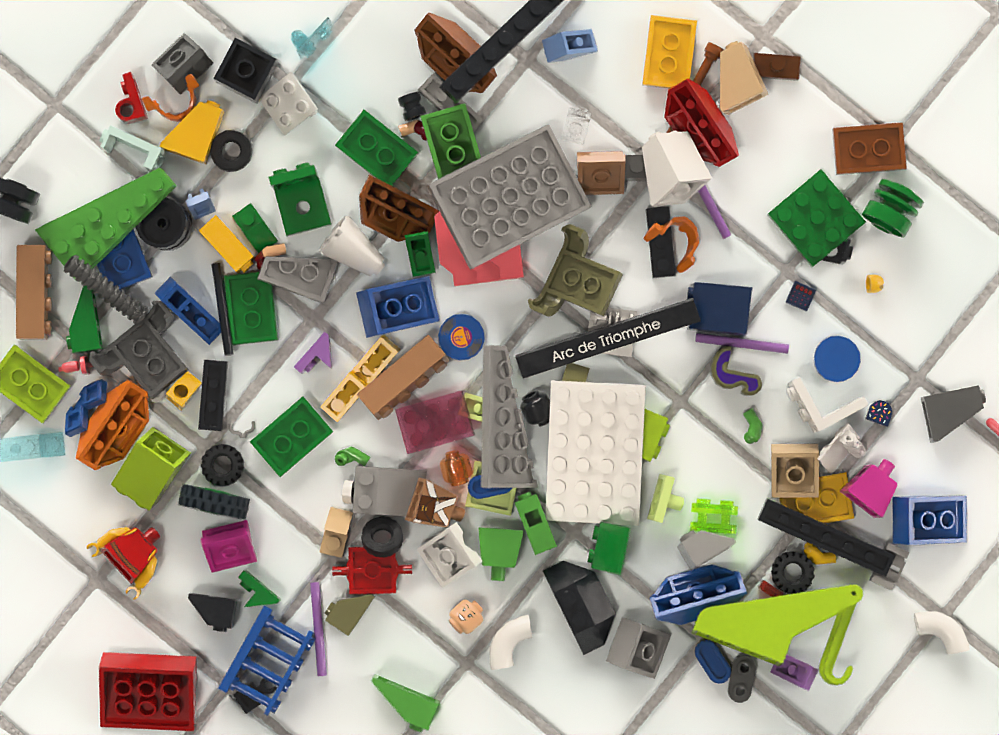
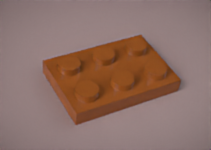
(869, 148)

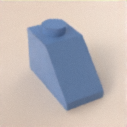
(569, 45)

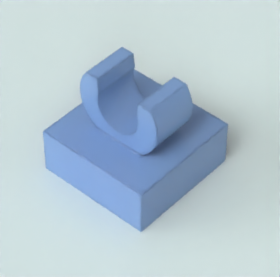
(200, 205)

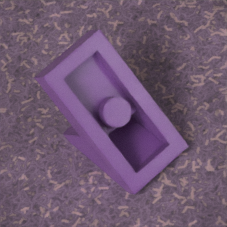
(319, 349)
(796, 672)

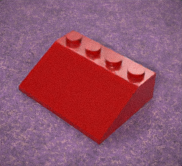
(147, 691)

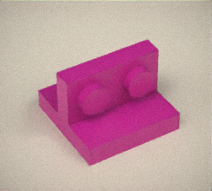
(228, 546)

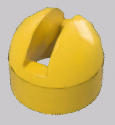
(874, 283)

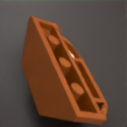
(447, 47)
(393, 211)

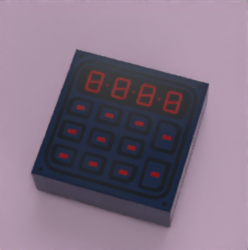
(800, 296)

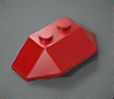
(694, 110)

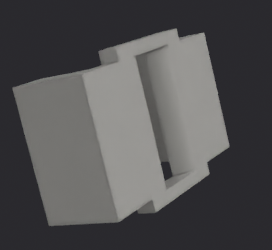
(888, 581)

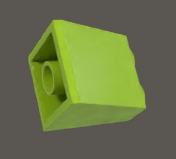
(150, 468)

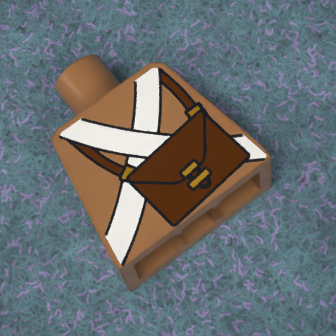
(433, 505)

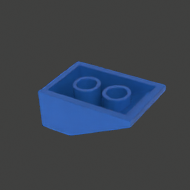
(397, 306)
(929, 519)

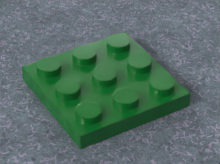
(816, 218)

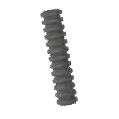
(105, 289)

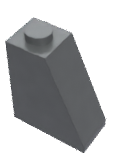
(950, 410)

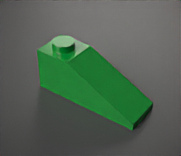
(85, 326)

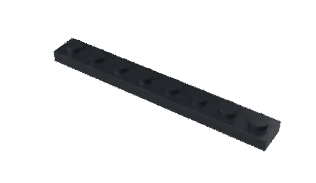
(497, 47)

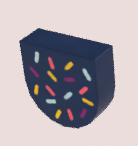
(880, 413)

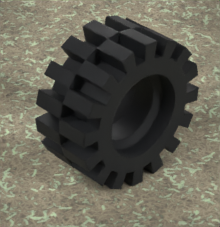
(208, 465)
(778, 572)

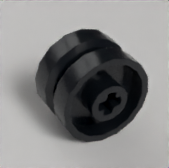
(12, 195)
(177, 227)

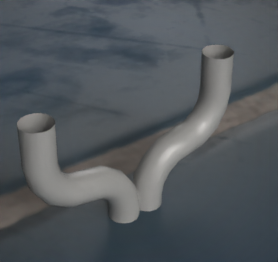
(245, 433)

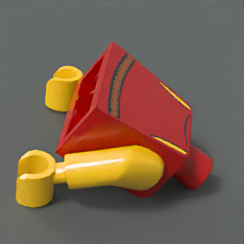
(130, 554)

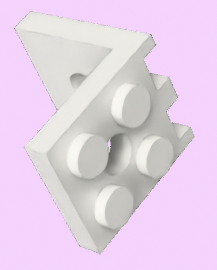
(809, 411)

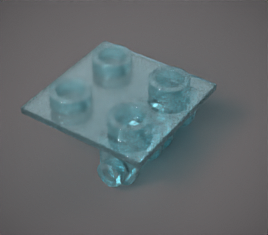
(306, 45)

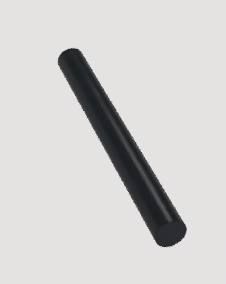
(222, 309)

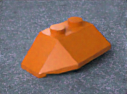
(114, 426)

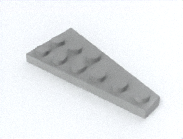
(503, 428)

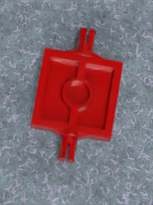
(371, 573)

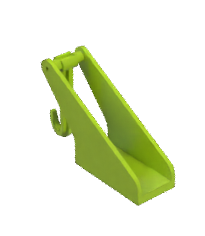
(769, 624)

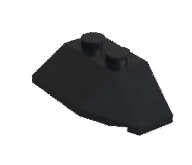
(582, 603)

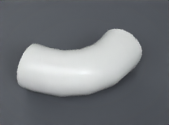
(943, 627)
(505, 641)

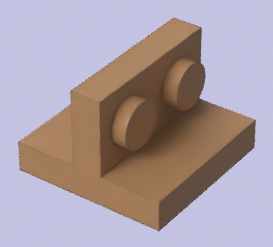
(601, 172)

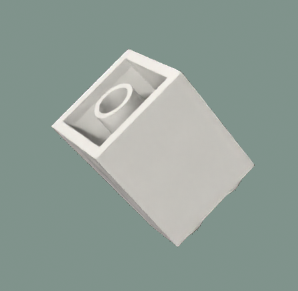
(673, 168)

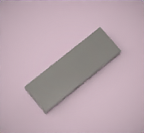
(432, 92)

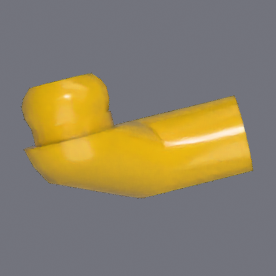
(817, 556)

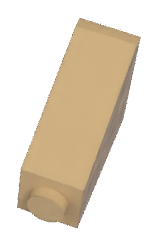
(738, 78)

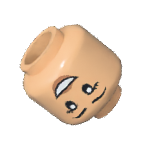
(466, 616)

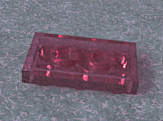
(435, 422)

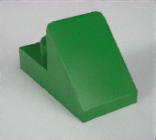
(254, 228)
(420, 253)
(263, 594)

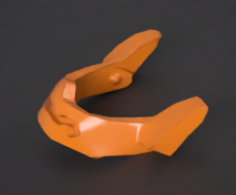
(191, 85)
(685, 225)

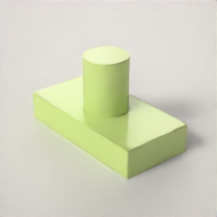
(664, 499)

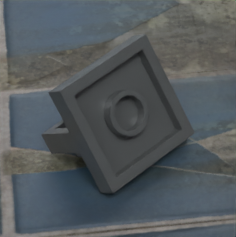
(180, 60)

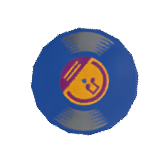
(461, 337)

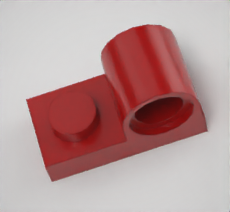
(130, 87)

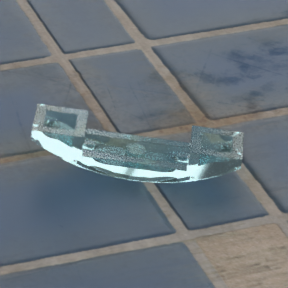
(32, 447)

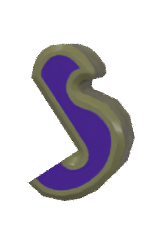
(730, 379)

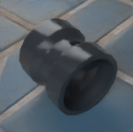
(411, 106)

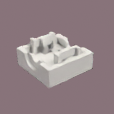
(441, 560)

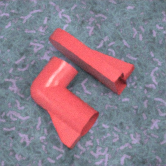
(73, 366)

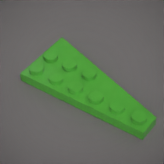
(104, 222)

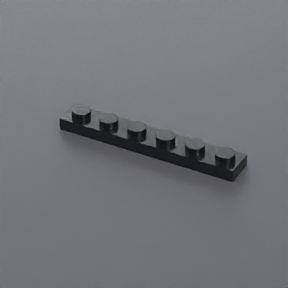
(826, 537)

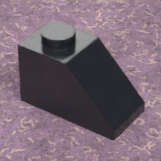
(215, 610)

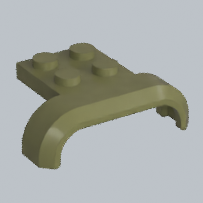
(577, 278)

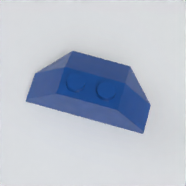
(688, 593)

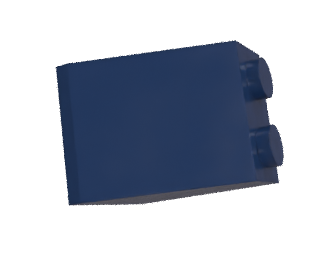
(721, 308)

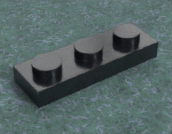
(662, 245)
(213, 395)

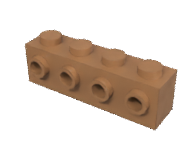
(32, 292)
(403, 378)

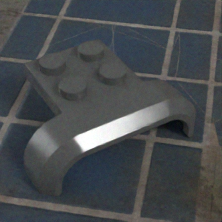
(144, 353)

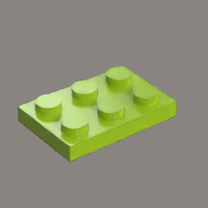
(30, 384)

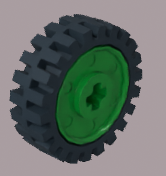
(214, 501)

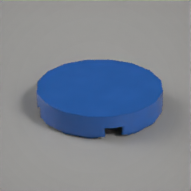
(837, 359)

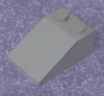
(384, 490)

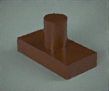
(777, 66)

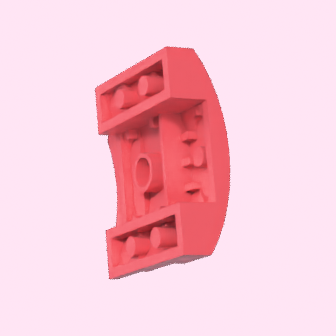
(500, 268)

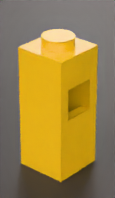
(227, 245)

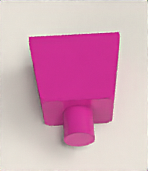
(872, 488)

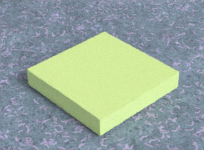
(499, 504)

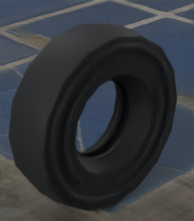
(224, 138)
(378, 524)

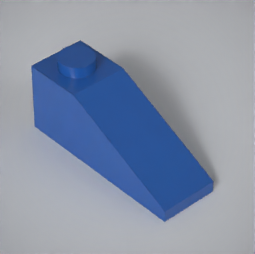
(189, 310)

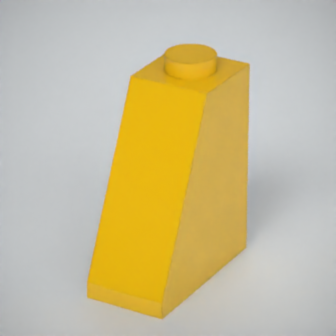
(195, 132)

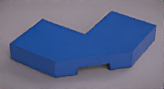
(77, 417)

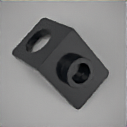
(844, 253)

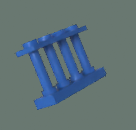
(255, 641)

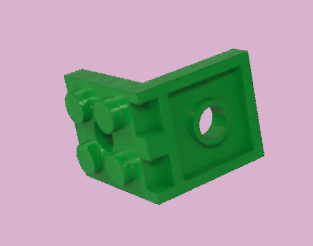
(296, 187)

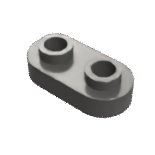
(741, 679)

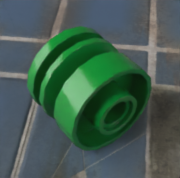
(891, 211)

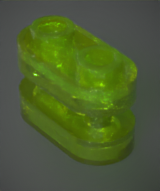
(725, 509)

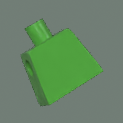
(499, 549)

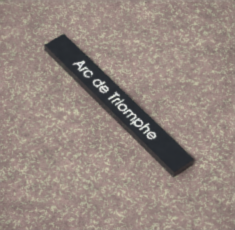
(608, 338)

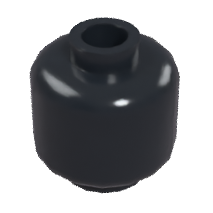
(536, 408)

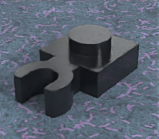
(249, 704)

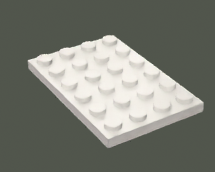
(595, 452)

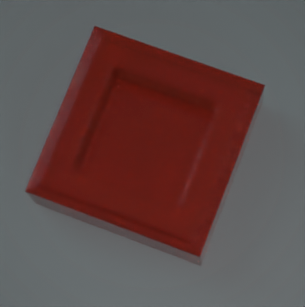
(769, 589)

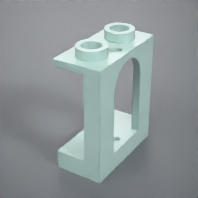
(155, 154)

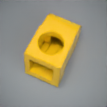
(183, 390)

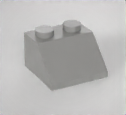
(702, 547)
(638, 648)

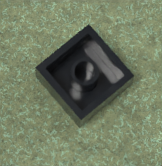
(246, 70)

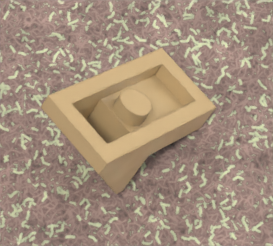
(336, 532)

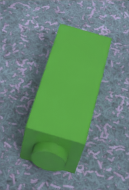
(535, 523)

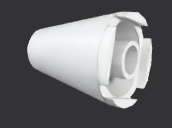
(352, 248)

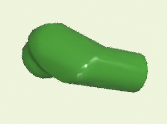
(755, 427)
(349, 455)

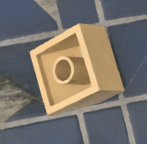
(794, 470)

